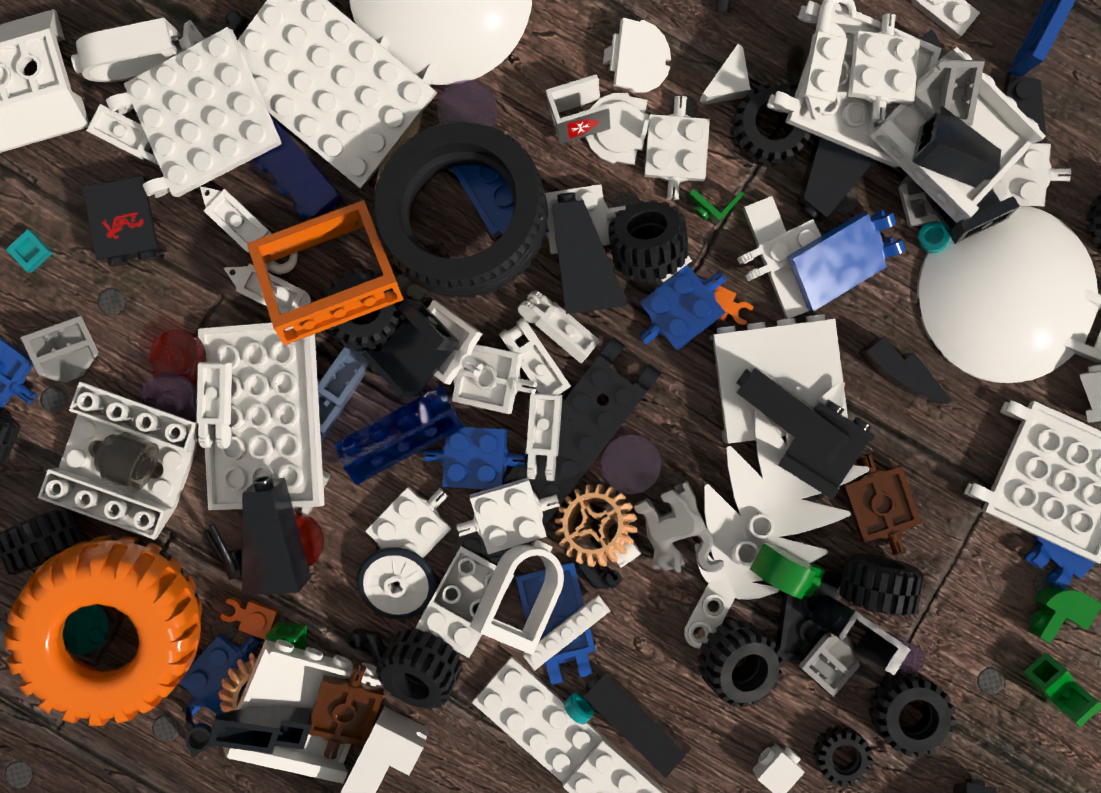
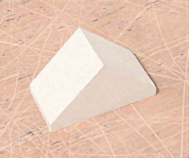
(730, 81)

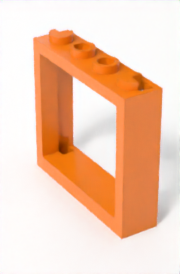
(334, 308)

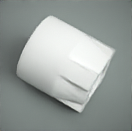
(632, 552)

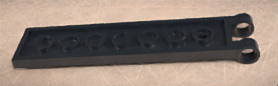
(583, 434)

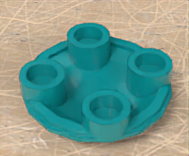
(85, 629)

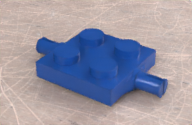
(682, 307)
(13, 371)
(475, 458)
(206, 672)

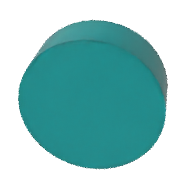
(933, 237)
(578, 708)

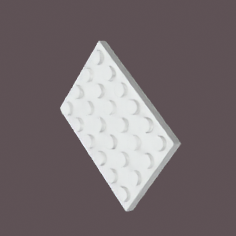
(332, 84)
(271, 416)

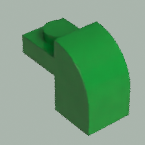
(787, 572)
(1061, 606)
(1061, 690)

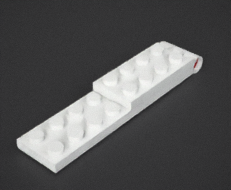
(569, 750)

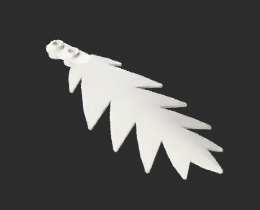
(767, 510)

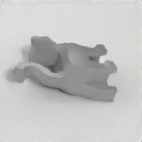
(675, 525)

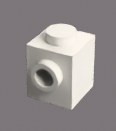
(778, 769)

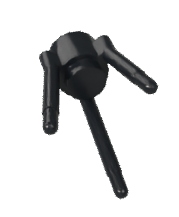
(231, 561)
(197, 735)

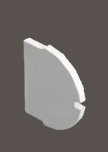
(638, 56)
(627, 129)

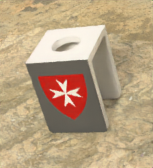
(575, 95)

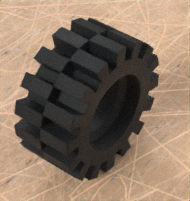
(855, 769)

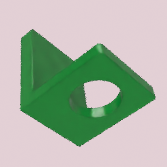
(706, 210)
(290, 632)

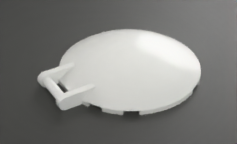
(445, 37)
(1011, 299)

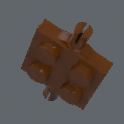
(882, 504)
(345, 710)

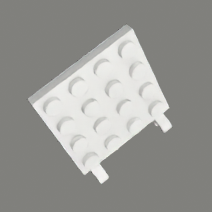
(199, 114)
(848, 118)
(1049, 480)

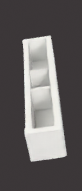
(567, 631)

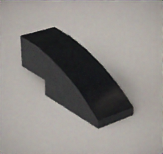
(903, 371)
(262, 728)

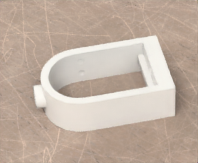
(125, 50)
(484, 617)

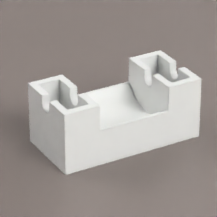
(393, 743)

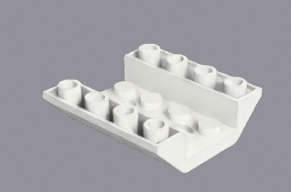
(37, 104)
(81, 488)

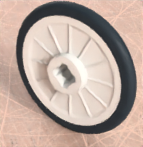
(391, 565)

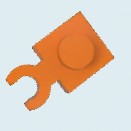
(725, 299)
(255, 619)

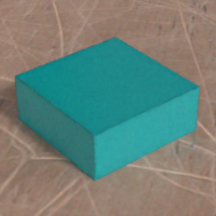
(29, 251)

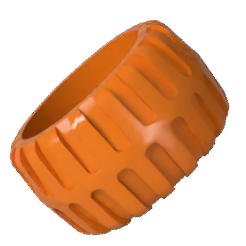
(116, 576)

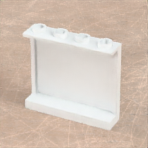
(994, 118)
(790, 353)
(293, 679)

